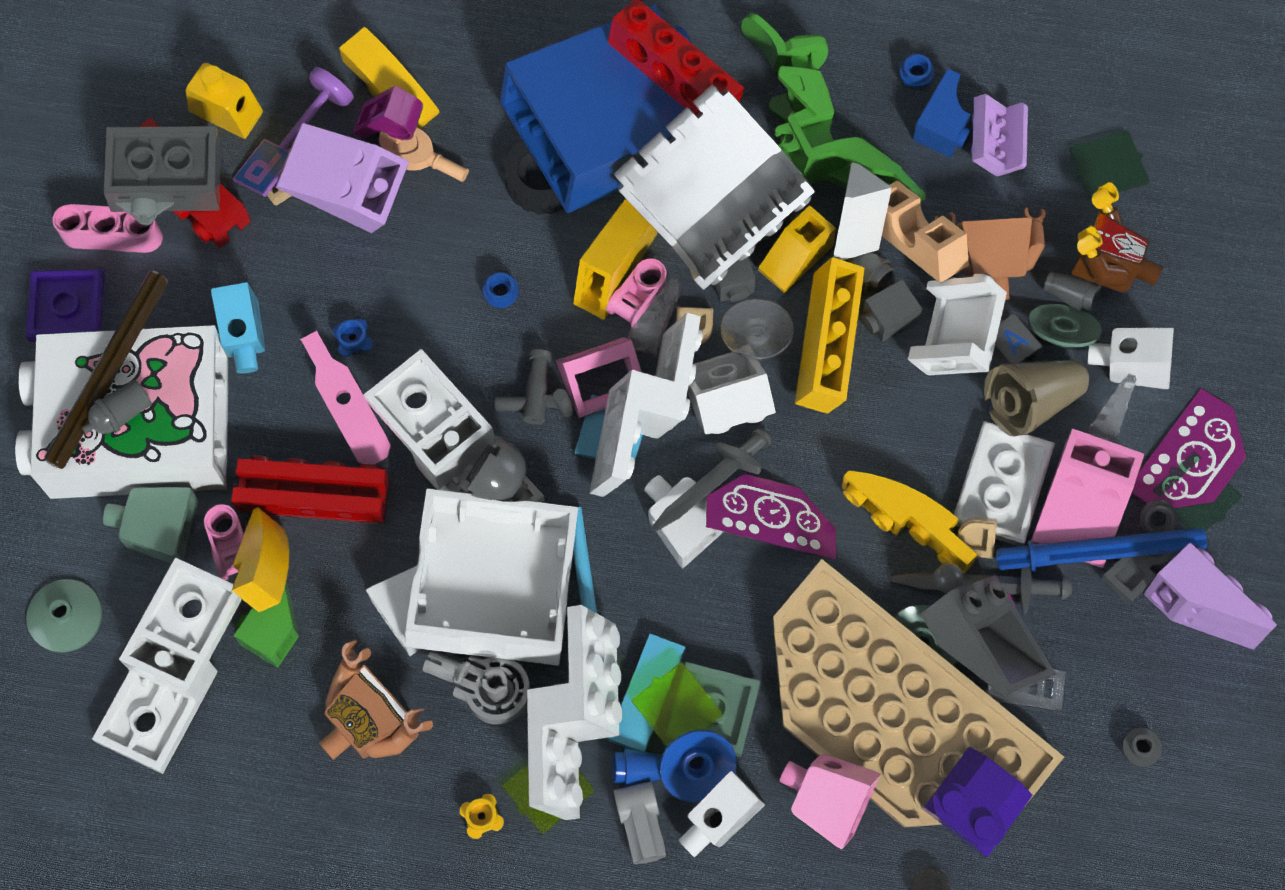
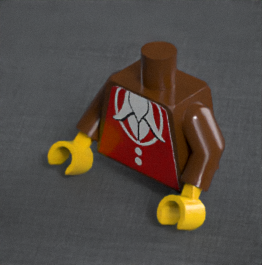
(1110, 251)

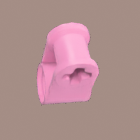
(635, 296)
(224, 544)

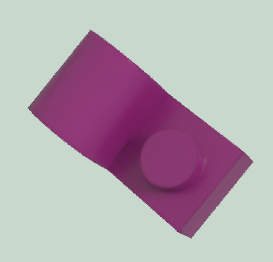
(389, 112)

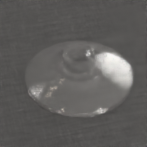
(757, 318)

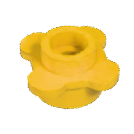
(484, 805)

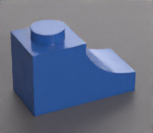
(943, 120)

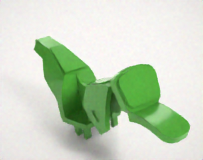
(809, 112)

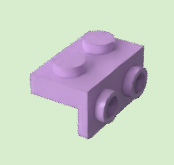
(999, 135)

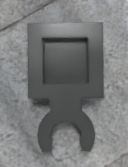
(1133, 575)

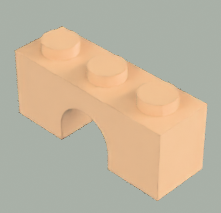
(935, 247)

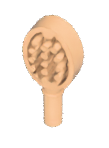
(421, 154)

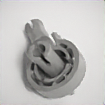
(487, 685)

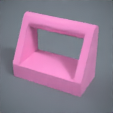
(591, 359)

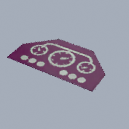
(1210, 431)
(771, 515)

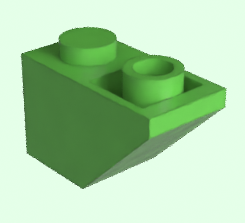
(269, 632)

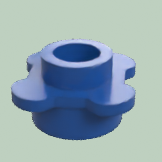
(352, 327)

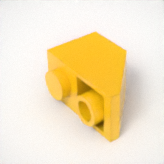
(798, 249)

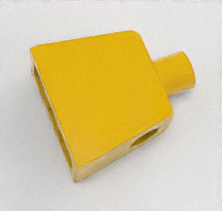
(218, 96)

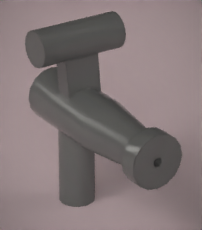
(536, 396)

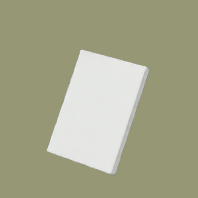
(1004, 481)

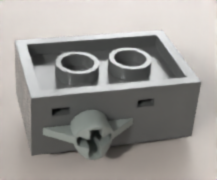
(162, 170)

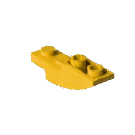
(899, 506)

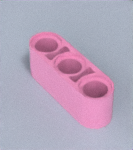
(92, 222)

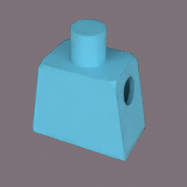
(236, 313)

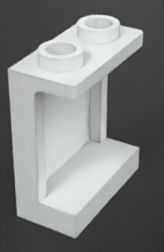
(961, 326)

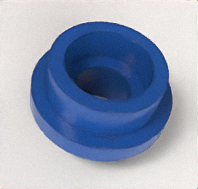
(916, 63)
(497, 281)

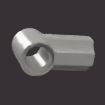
(639, 813)

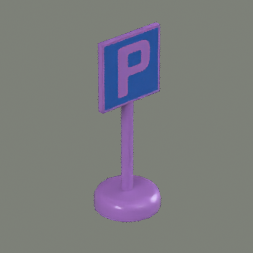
(267, 161)

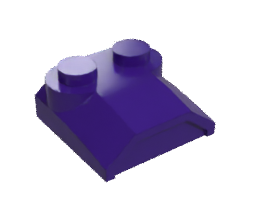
(978, 801)

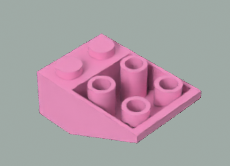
(1088, 491)

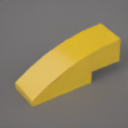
(382, 70)
(262, 562)

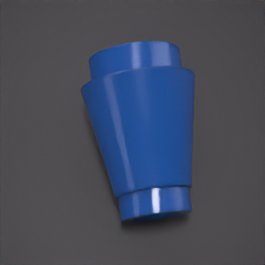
(635, 767)

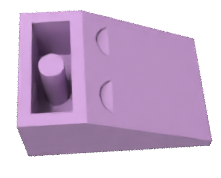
(342, 176)
(1203, 598)

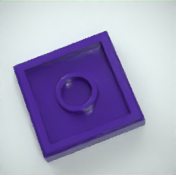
(65, 302)

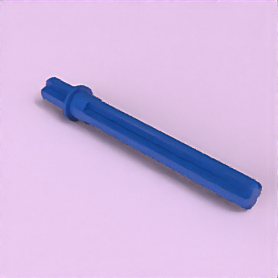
(1099, 549)

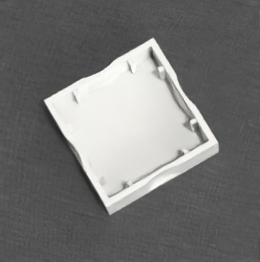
(491, 577)

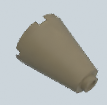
(1032, 392)

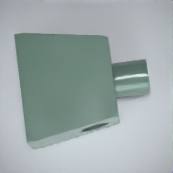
(155, 521)

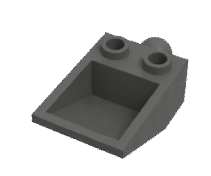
(985, 631)

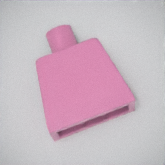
(831, 796)

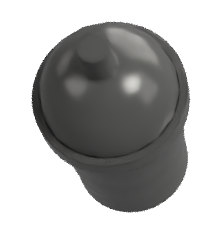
(117, 409)

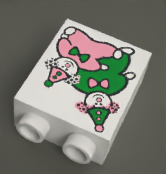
(166, 445)

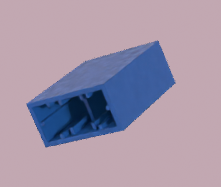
(584, 113)

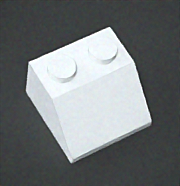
(729, 393)

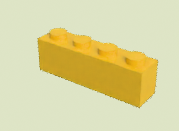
(829, 336)

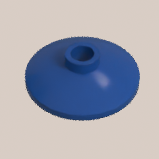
(696, 781)

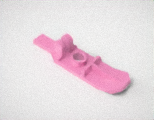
(354, 418)

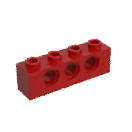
(667, 56)

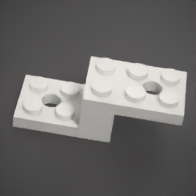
(646, 404)
(444, 432)
(168, 666)
(573, 713)

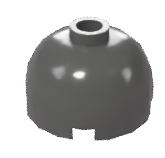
(498, 473)

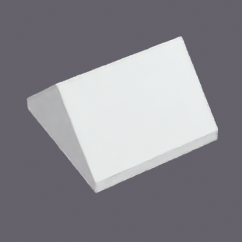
(862, 214)

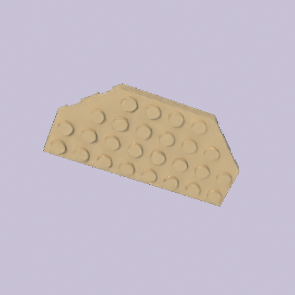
(887, 701)

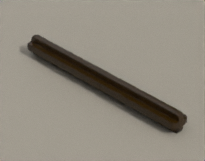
(106, 368)

